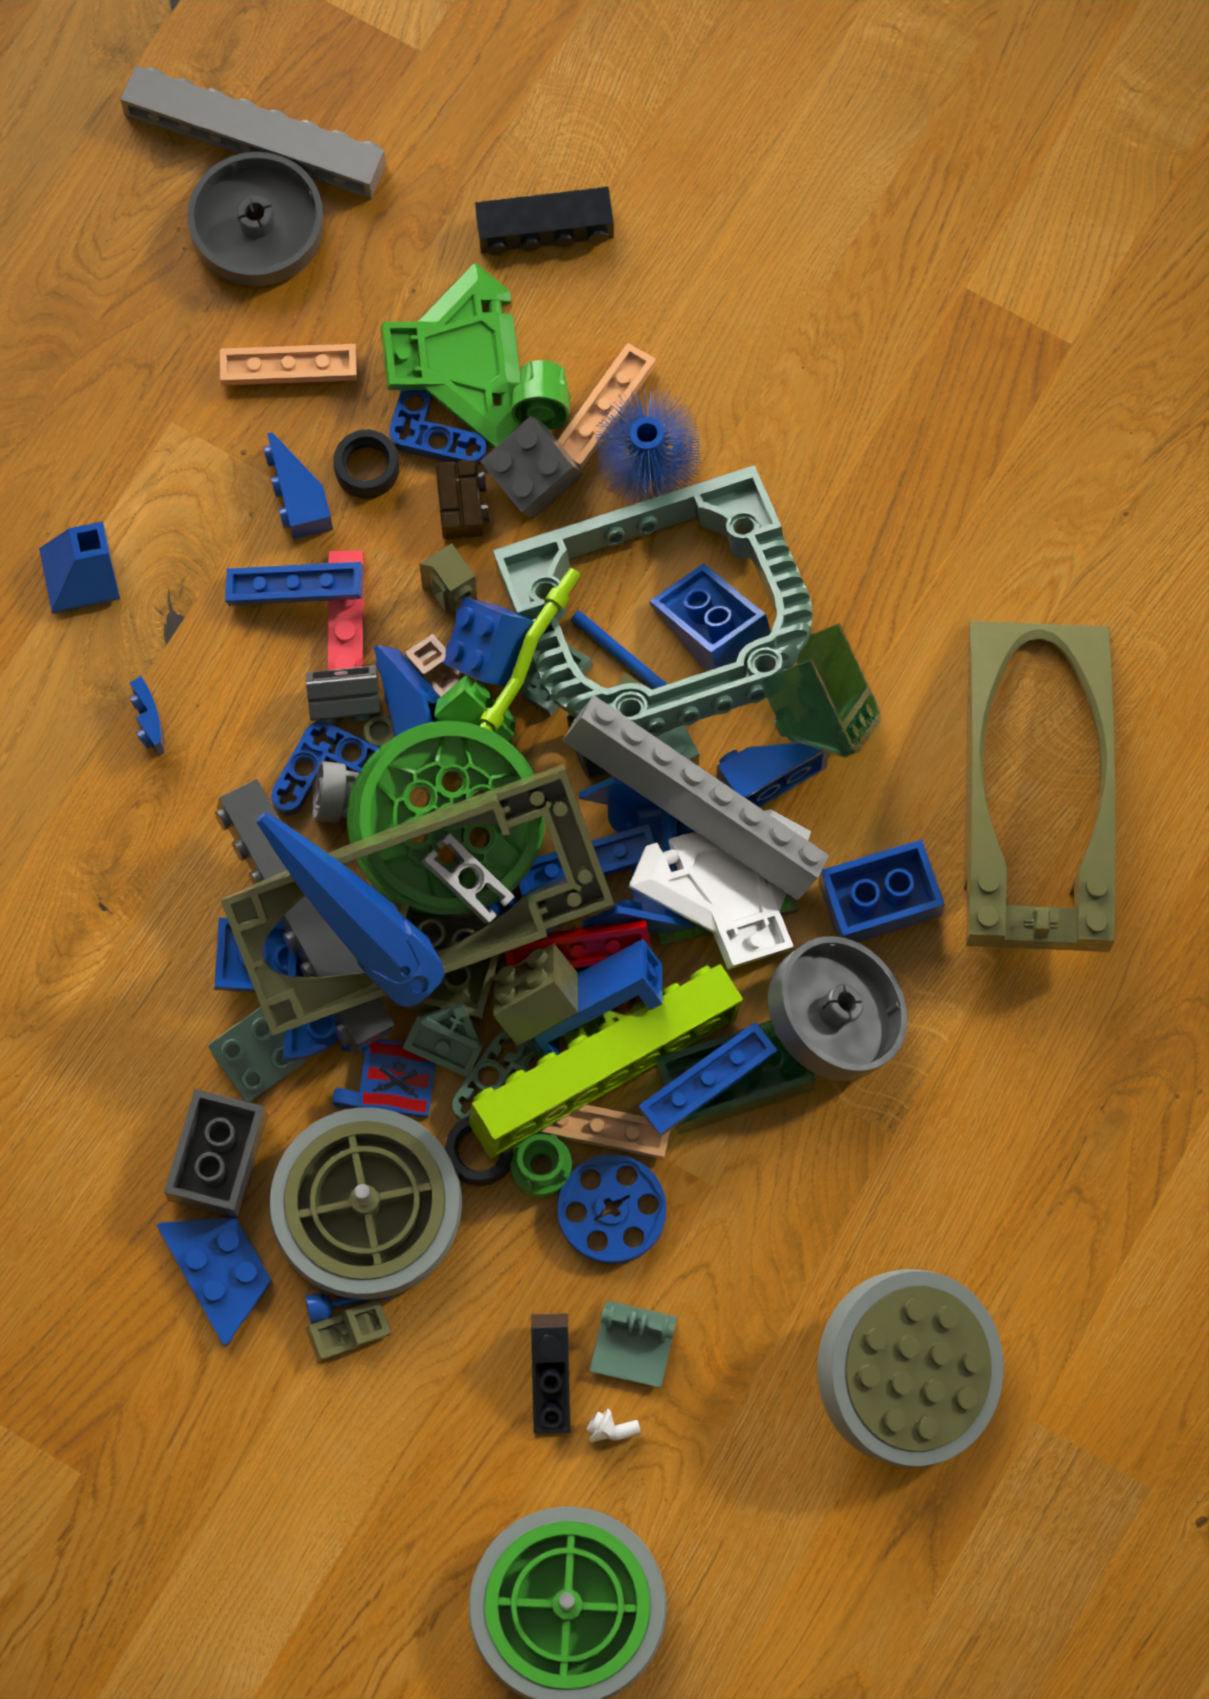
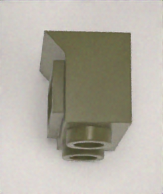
(448, 578)

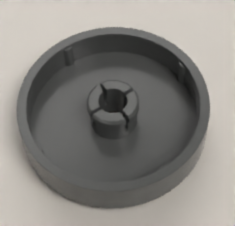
(247, 188)
(837, 1008)

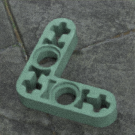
(515, 1062)

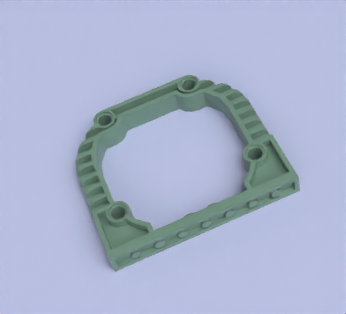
(727, 505)

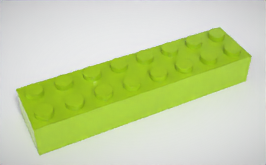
(603, 1061)

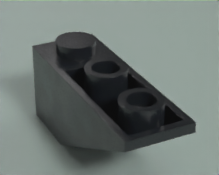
(550, 1373)

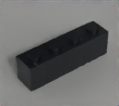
(544, 220)

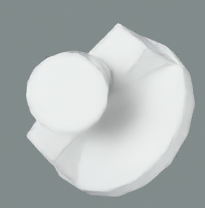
(603, 1428)

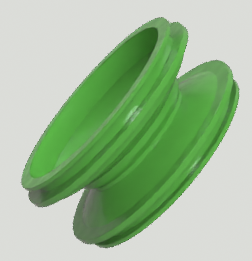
(419, 761)

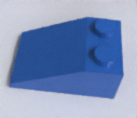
(710, 617)
(770, 770)

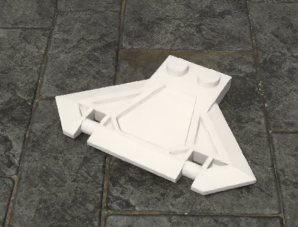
(718, 895)

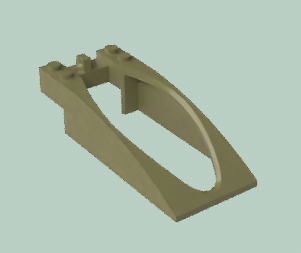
(583, 890)
(988, 918)

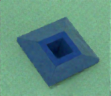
(79, 568)

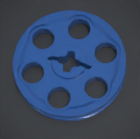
(612, 1227)

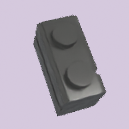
(343, 694)

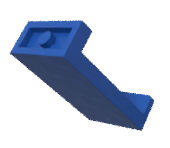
(608, 985)

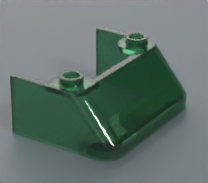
(824, 697)

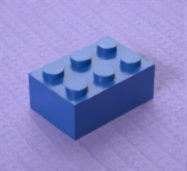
(881, 892)

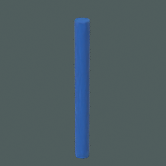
(617, 650)

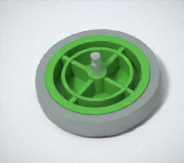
(567, 1605)

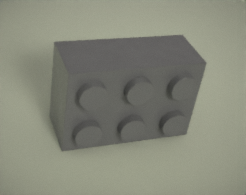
(216, 1153)

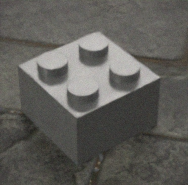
(532, 467)

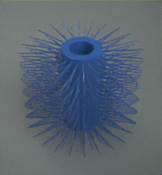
(648, 447)

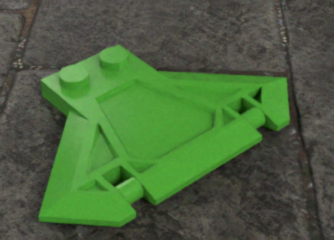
(460, 354)

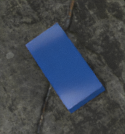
(149, 722)

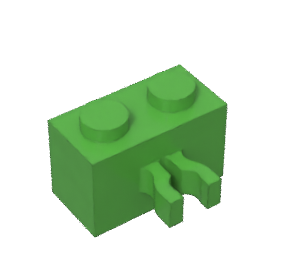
(467, 703)

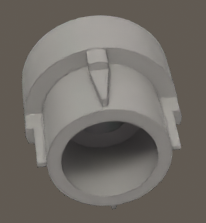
(332, 791)

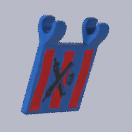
(390, 1080)

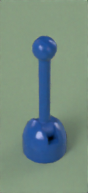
(321, 1306)

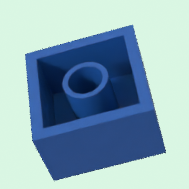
(486, 641)

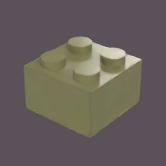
(535, 994)

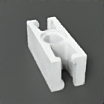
(483, 877)

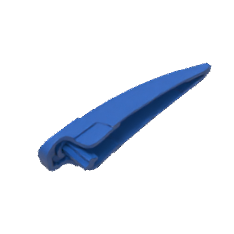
(365, 921)

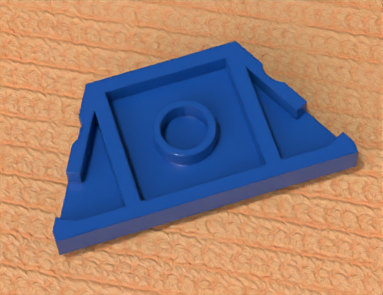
(219, 1269)

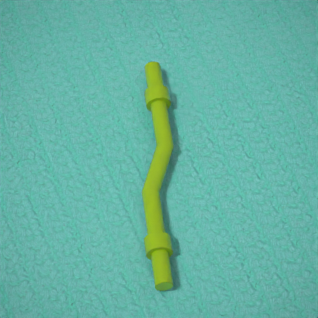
(555, 601)

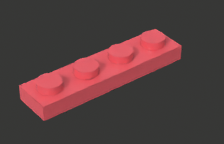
(345, 622)

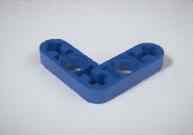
(423, 431)
(309, 751)

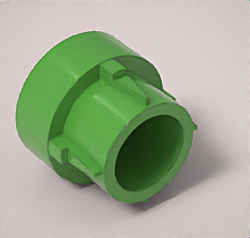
(542, 394)
(541, 1185)

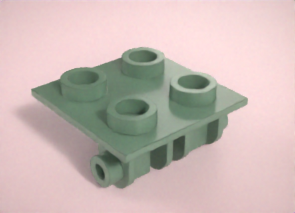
(252, 1055)
(633, 1344)

